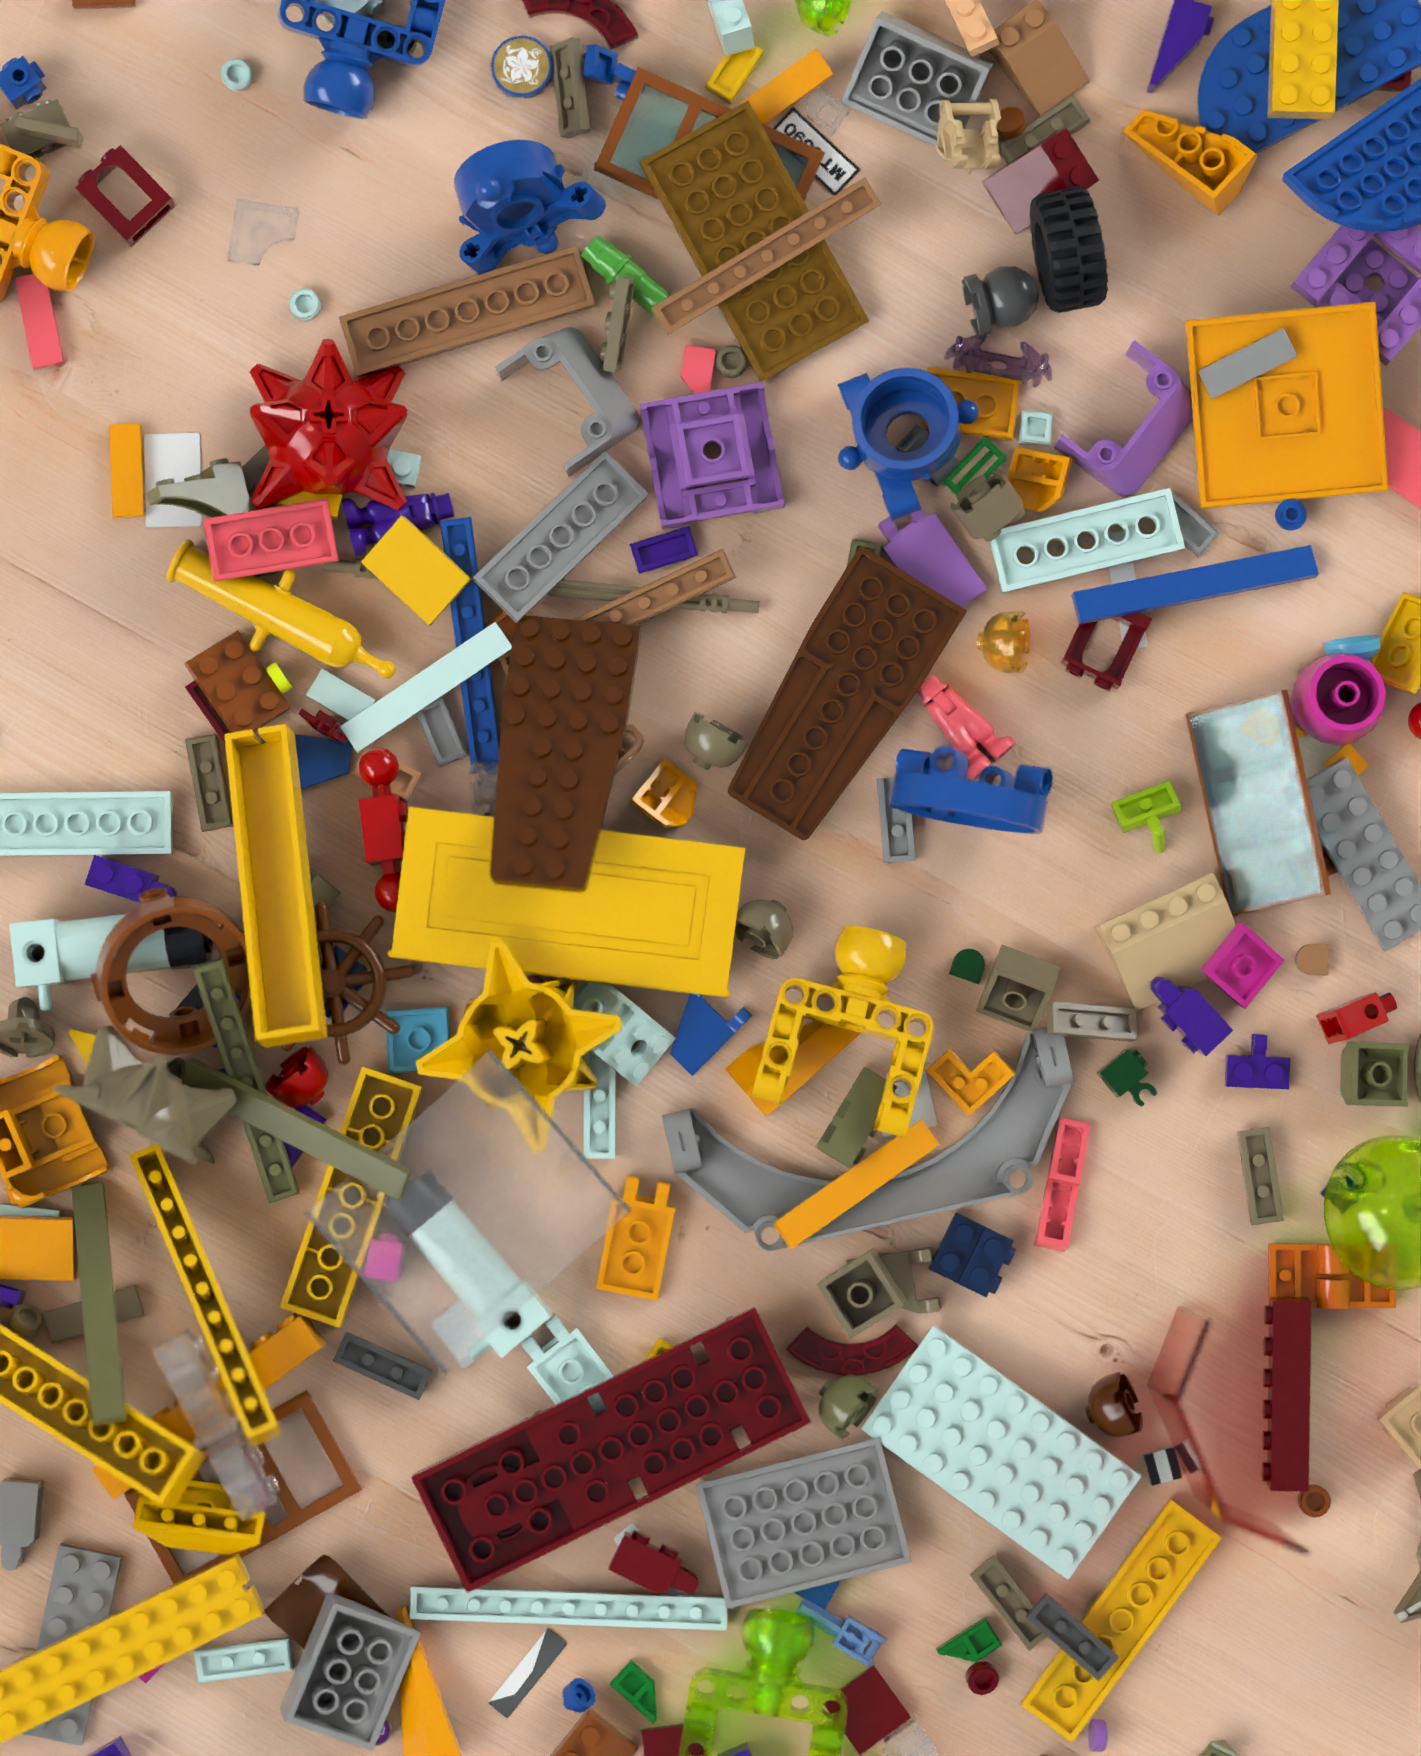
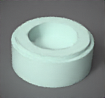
(236, 75)
(305, 304)

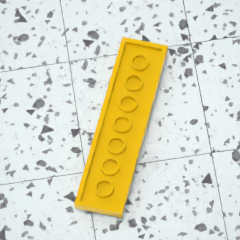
(1124, 1617)

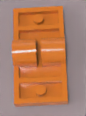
(1322, 1277)

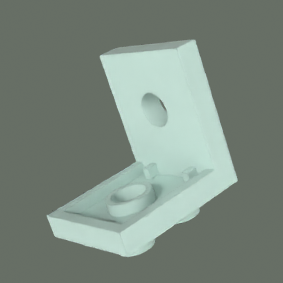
(636, 1026)

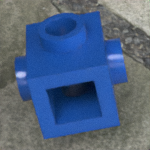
(21, 81)

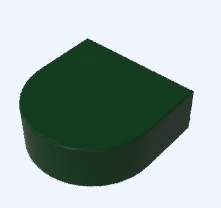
(968, 966)

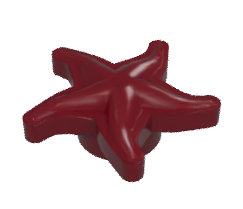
(324, 724)

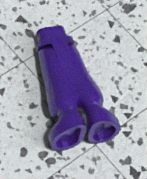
(420, 509)

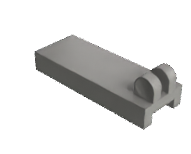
(895, 827)

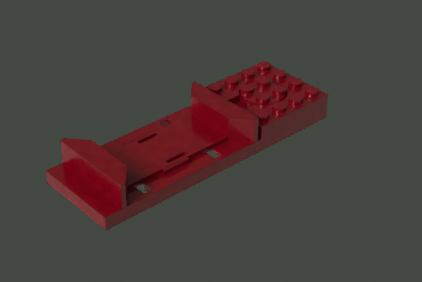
(572, 1467)

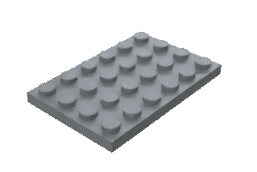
(803, 1523)

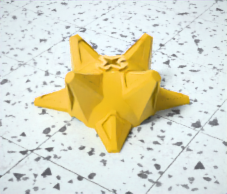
(520, 1010)

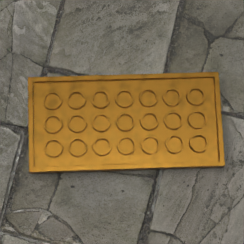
(725, 196)

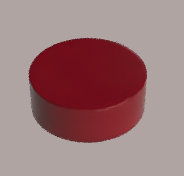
(982, 1678)

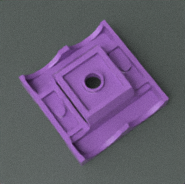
(1340, 277)
(675, 442)

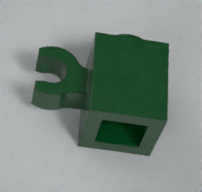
(1124, 1075)

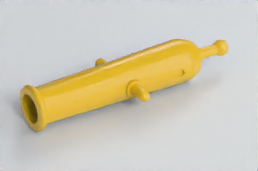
(276, 612)

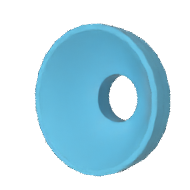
(1362, 646)

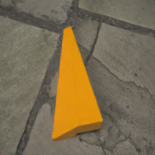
(423, 1715)

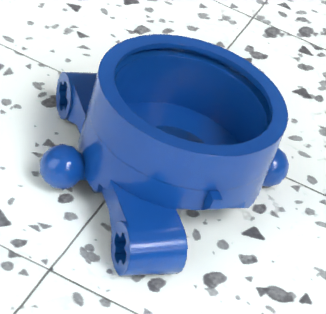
(517, 198)
(874, 408)

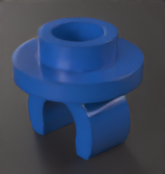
(1290, 514)

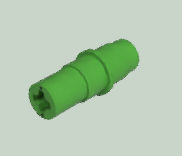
(613, 263)

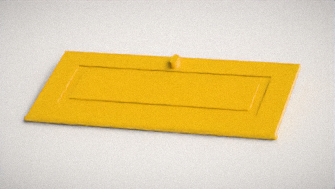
(649, 919)

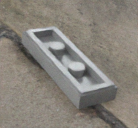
(1247, 363)

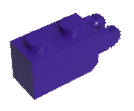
(1190, 1015)

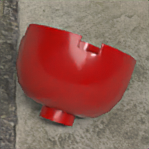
(300, 1080)

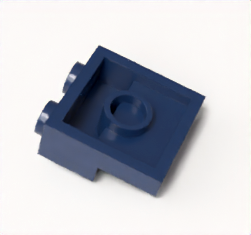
(972, 1255)

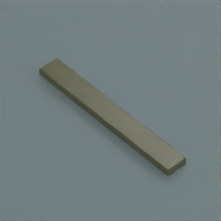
(242, 1065)
(303, 1131)
(98, 1304)

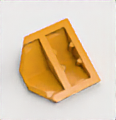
(1038, 477)
(667, 796)

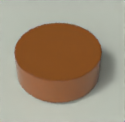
(1011, 123)
(1315, 1502)

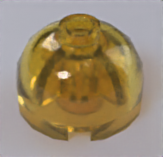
(1005, 641)

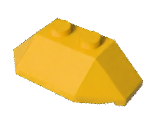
(199, 1521)

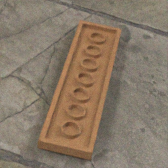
(467, 311)

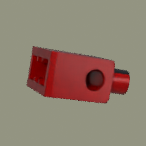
(1356, 1016)

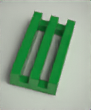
(993, 450)

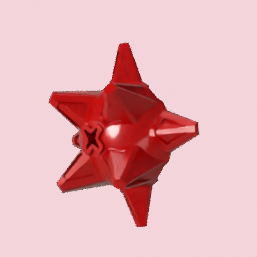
(322, 459)

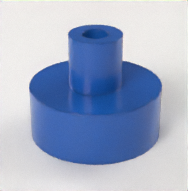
(578, 1695)

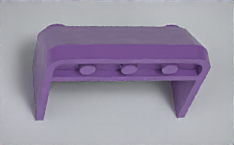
(1129, 467)

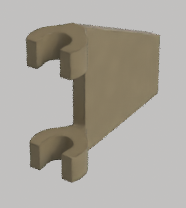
(900, 1269)

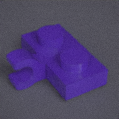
(1257, 1070)

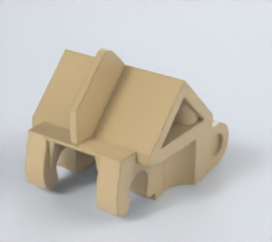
(968, 147)

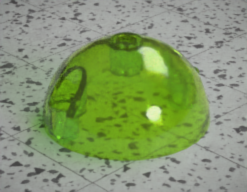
(1378, 1227)

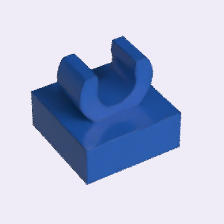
(599, 64)
(624, 76)

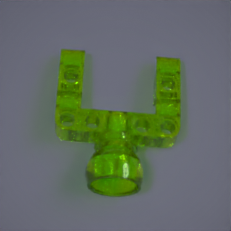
(776, 1645)

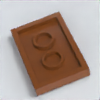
(237, 684)

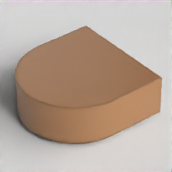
(1313, 959)

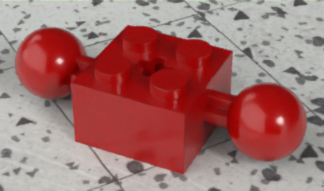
(383, 823)

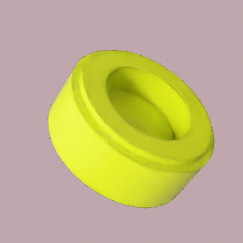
(279, 678)

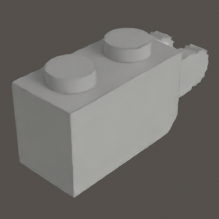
(19, 1518)

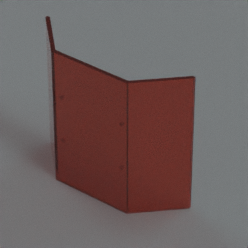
(1166, 1388)

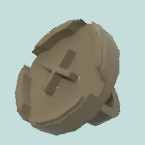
(24, 1033)

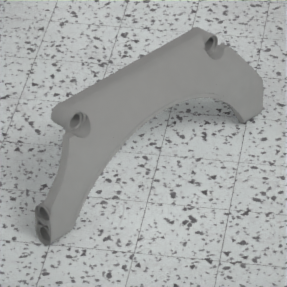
(963, 1175)

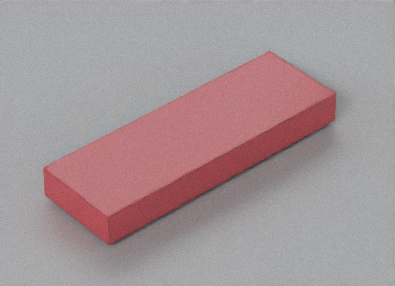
(39, 322)

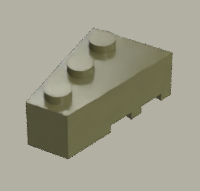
(854, 1119)

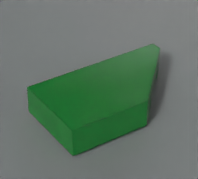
(972, 1642)
(637, 1688)

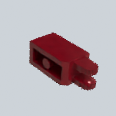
(650, 1565)

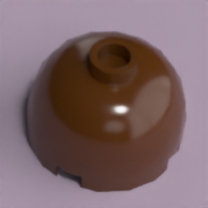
(1113, 1406)

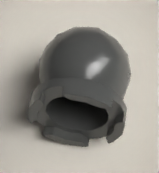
(1002, 298)

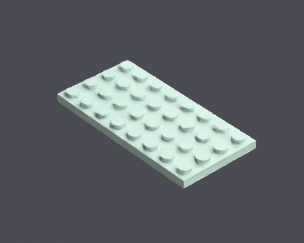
(1001, 1452)

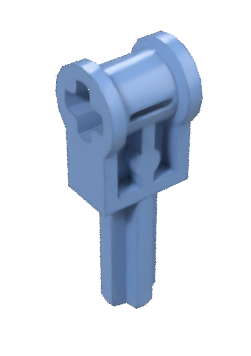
(849, 1635)

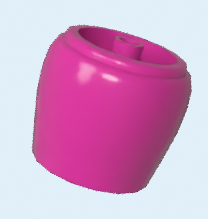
(1338, 698)

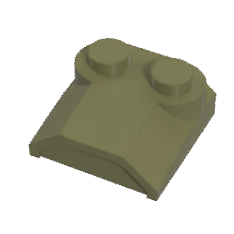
(1374, 1074)

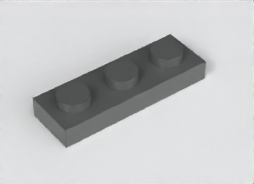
(382, 1365)
(1072, 1636)

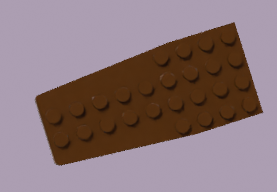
(843, 692)
(559, 748)

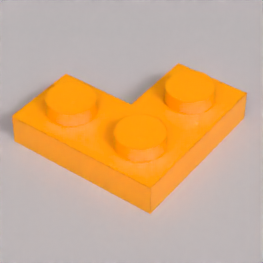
(970, 1087)

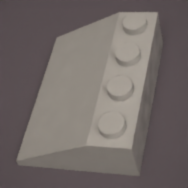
(908, 74)
(349, 1672)

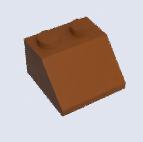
(594, 1737)

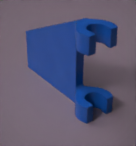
(321, 759)
(703, 1032)

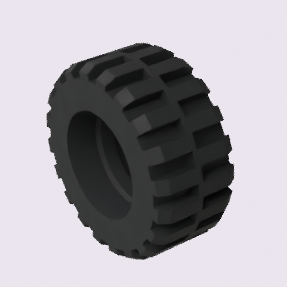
(1068, 249)

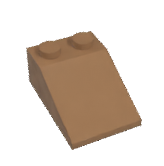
(1038, 58)

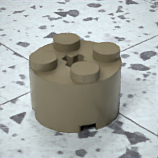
(988, 506)

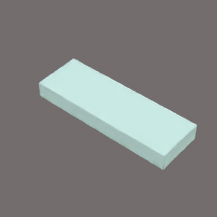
(243, 1660)

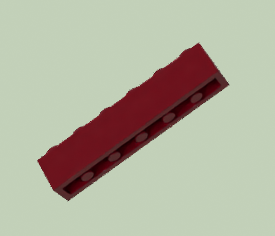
(1287, 1393)

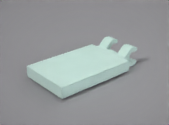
(566, 1364)

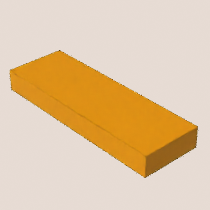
(790, 87)
(127, 470)

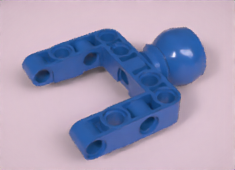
(351, 47)

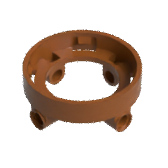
(187, 1027)

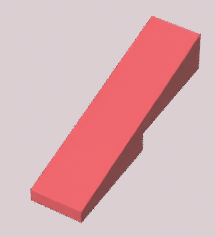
(1062, 1185)

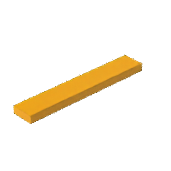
(855, 1184)

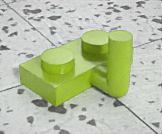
(1148, 809)

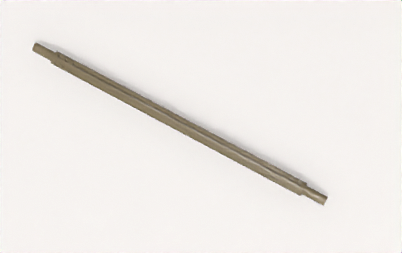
(590, 590)

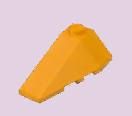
(1200, 161)
(816, 1047)

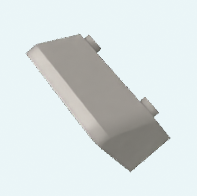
(614, 413)

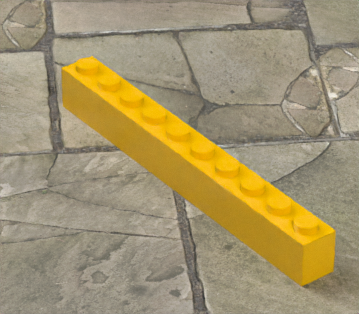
(205, 1295)

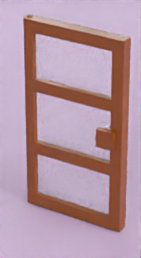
(306, 1468)

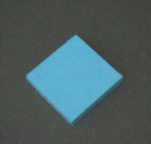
(418, 1035)

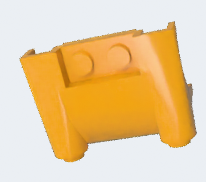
(44, 1135)

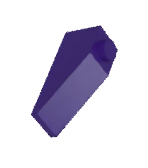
(1182, 34)

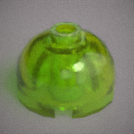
(823, 14)

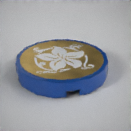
(521, 67)

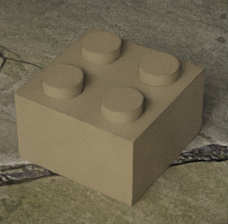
(862, 1293)

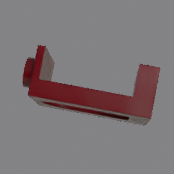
(147, 218)
(1113, 676)

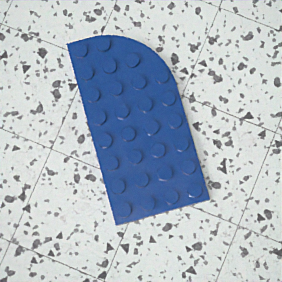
(1374, 47)
(1369, 171)

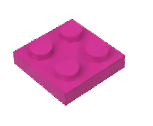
(1242, 965)

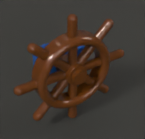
(343, 973)

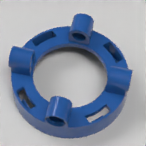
(931, 791)

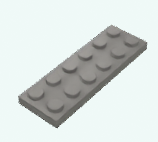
(560, 537)
(1365, 854)
(77, 1597)

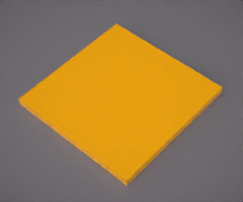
(1300, 426)

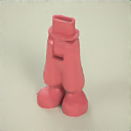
(963, 726)

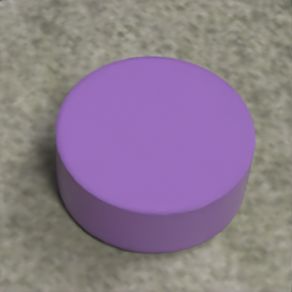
(1097, 1735)

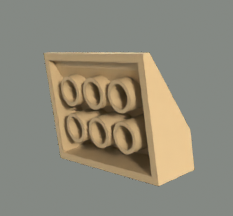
(1168, 938)

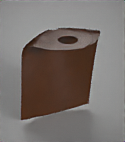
(300, 1604)

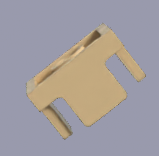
(1403, 1423)

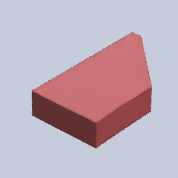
(698, 368)

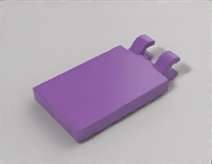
(932, 557)

